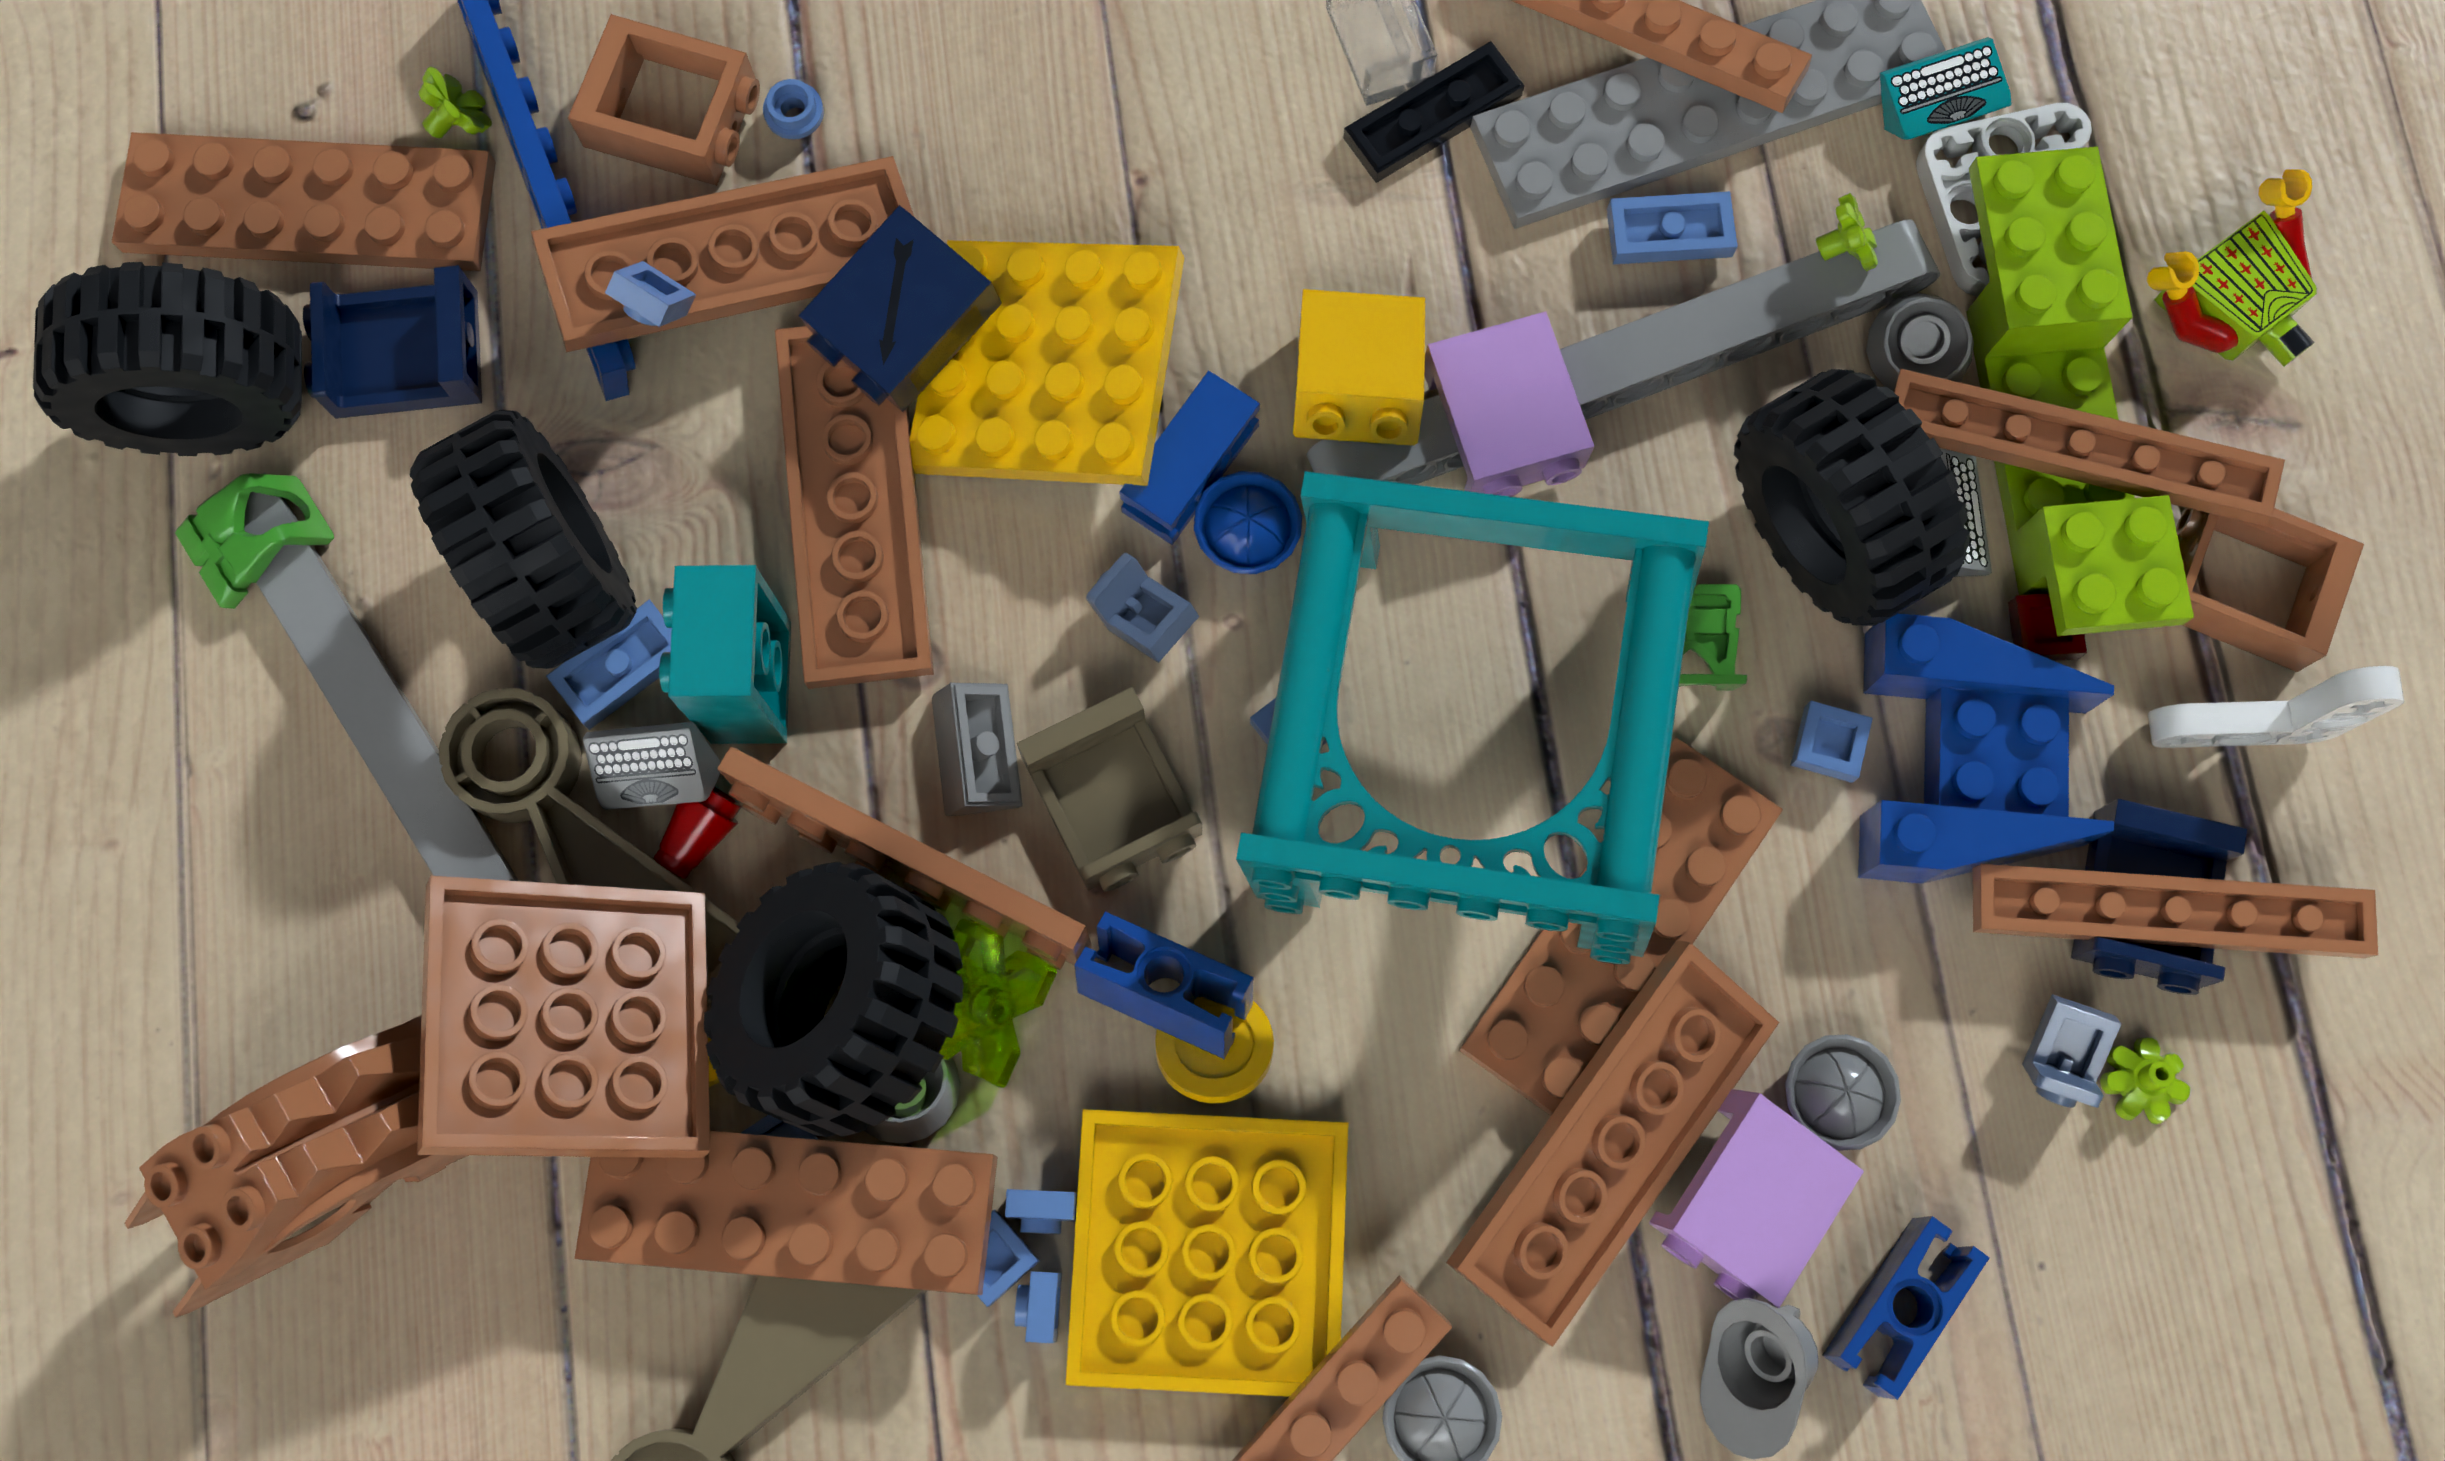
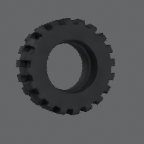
(167, 359)
(1852, 496)
(522, 540)
(880, 1031)

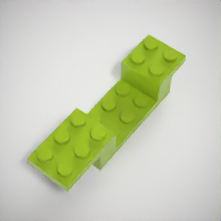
(2042, 337)

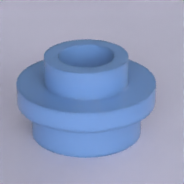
(789, 95)

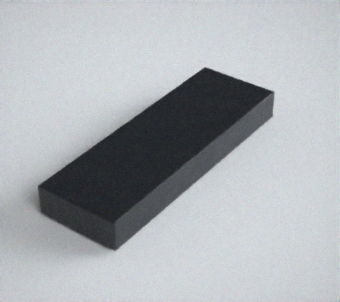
(1432, 111)

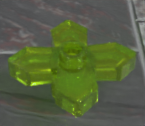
(992, 996)

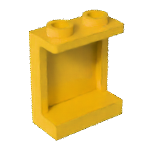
(1360, 367)

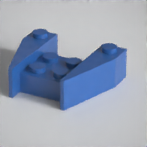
(1990, 751)

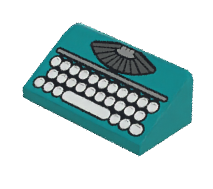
(1943, 90)

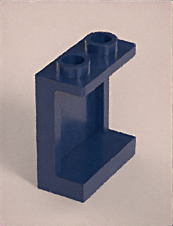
(394, 347)
(2160, 844)

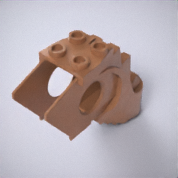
(285, 1158)

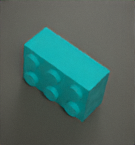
(727, 654)

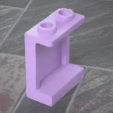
(1510, 406)
(1758, 1201)

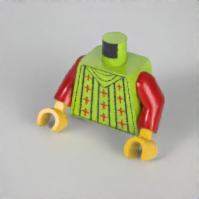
(2246, 282)

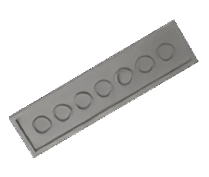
(1659, 121)

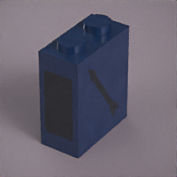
(899, 310)

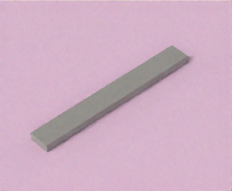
(371, 705)

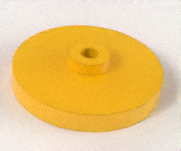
(1215, 1079)

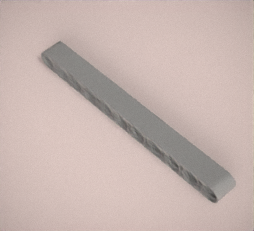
(1677, 346)

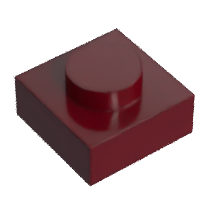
(2035, 629)

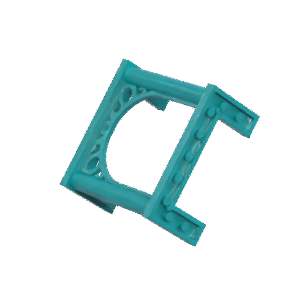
(1613, 898)

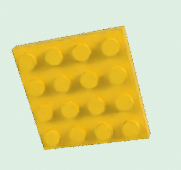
(1061, 371)
(1206, 1252)

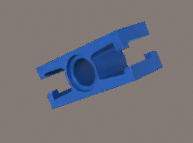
(1191, 456)
(1157, 959)
(1934, 1302)

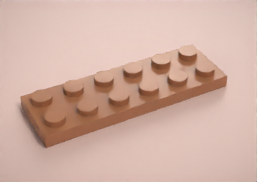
(304, 201)
(727, 247)
(851, 524)
(887, 852)
(1563, 1001)
(1613, 1143)
(797, 1212)

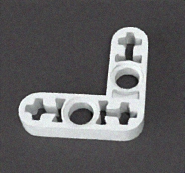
(1948, 184)
(2308, 718)

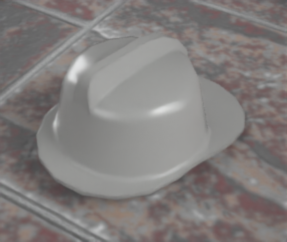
(1756, 1376)

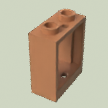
(611, 79)
(2319, 601)

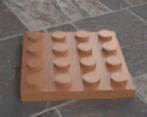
(563, 1021)

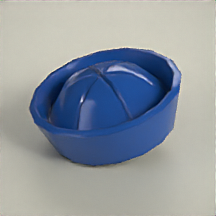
(1247, 522)

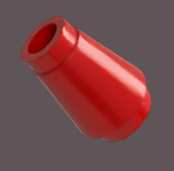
(696, 831)

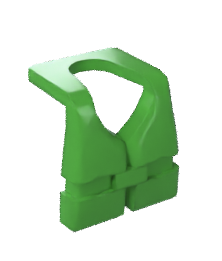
(237, 558)
(1714, 636)

